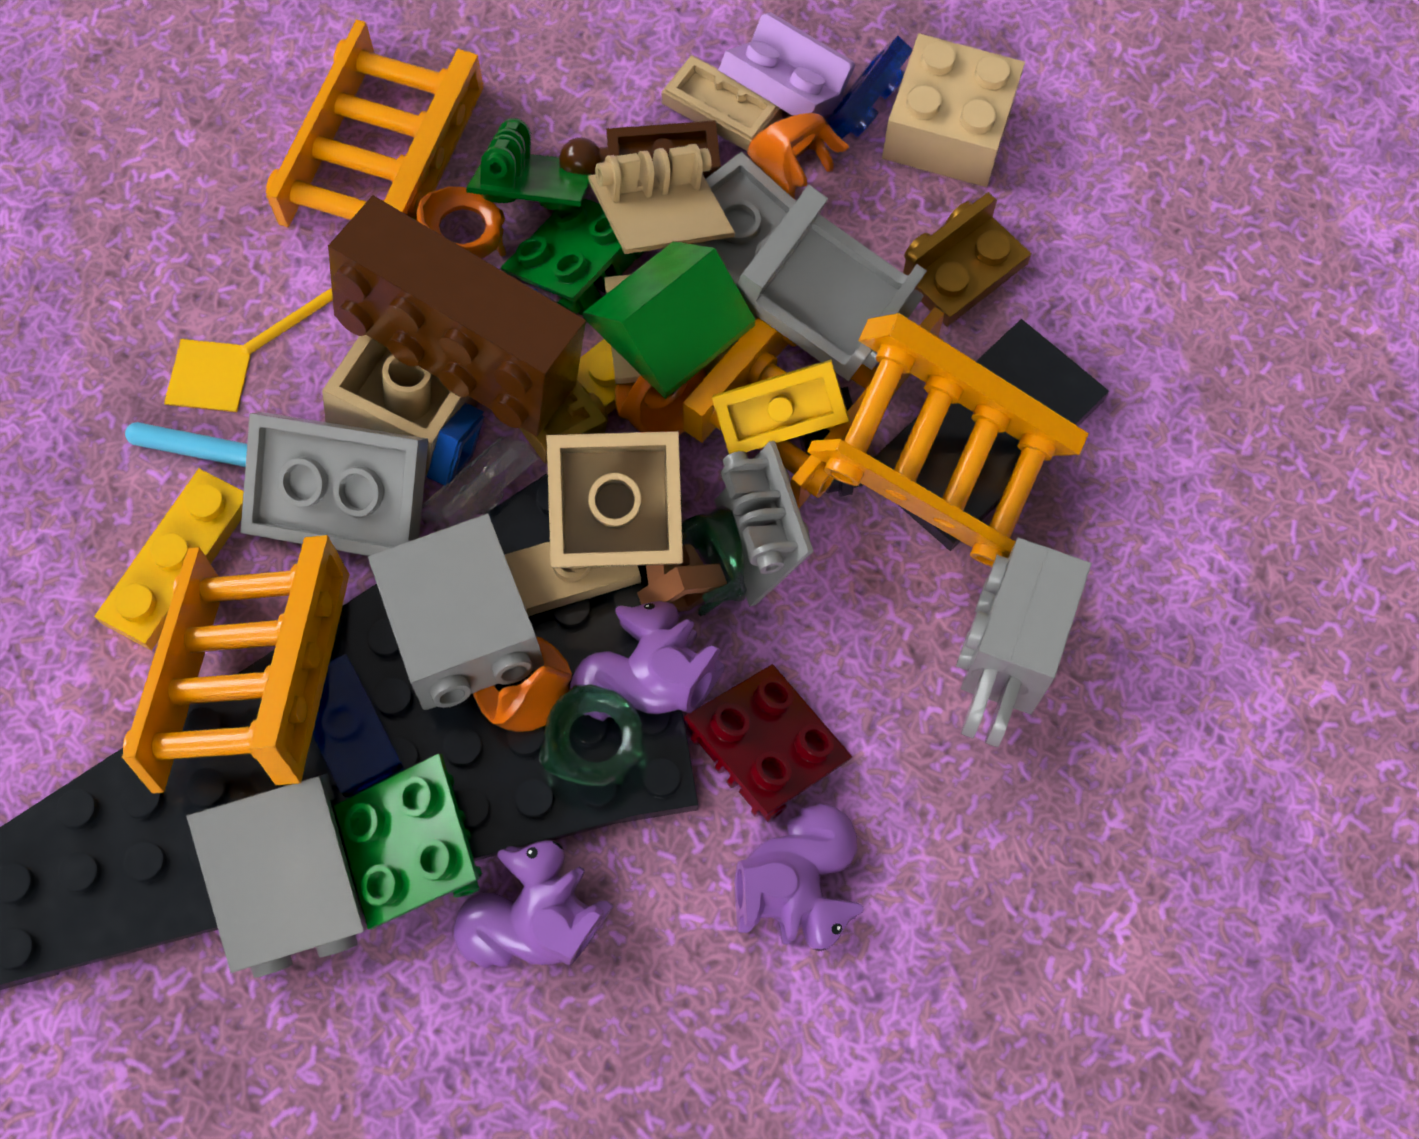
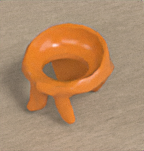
(781, 143)
(441, 202)
(649, 409)
(529, 703)

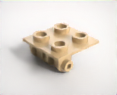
(659, 198)

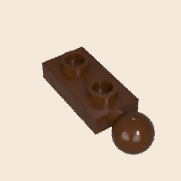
(583, 154)

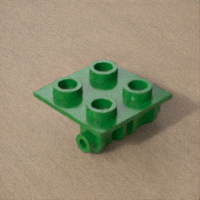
(513, 173)
(571, 256)
(407, 842)

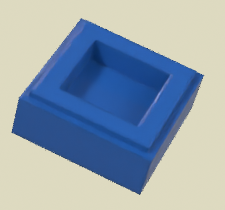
(455, 444)

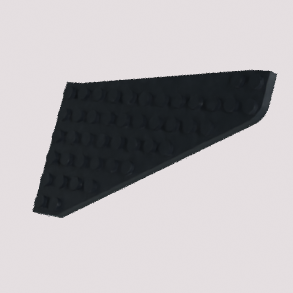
(117, 868)

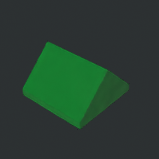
(673, 315)

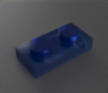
(878, 79)

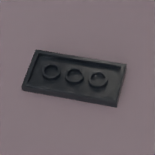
(1033, 367)

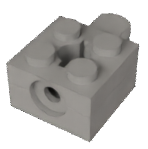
(1019, 633)

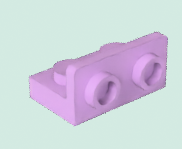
(789, 68)

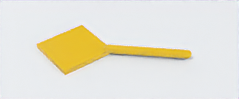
(214, 373)

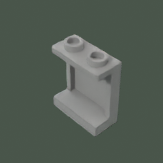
(824, 286)
(456, 613)
(277, 876)

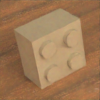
(952, 110)
(388, 396)
(614, 499)

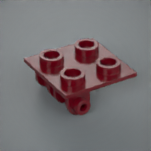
(766, 741)

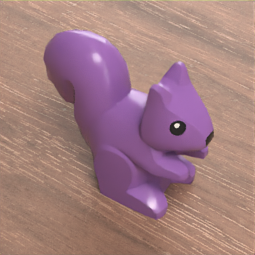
(662, 669)
(785, 873)
(542, 924)

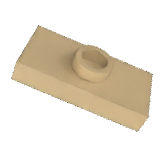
(709, 95)
(550, 588)

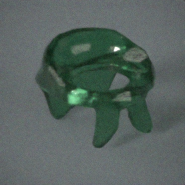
(718, 543)
(556, 750)

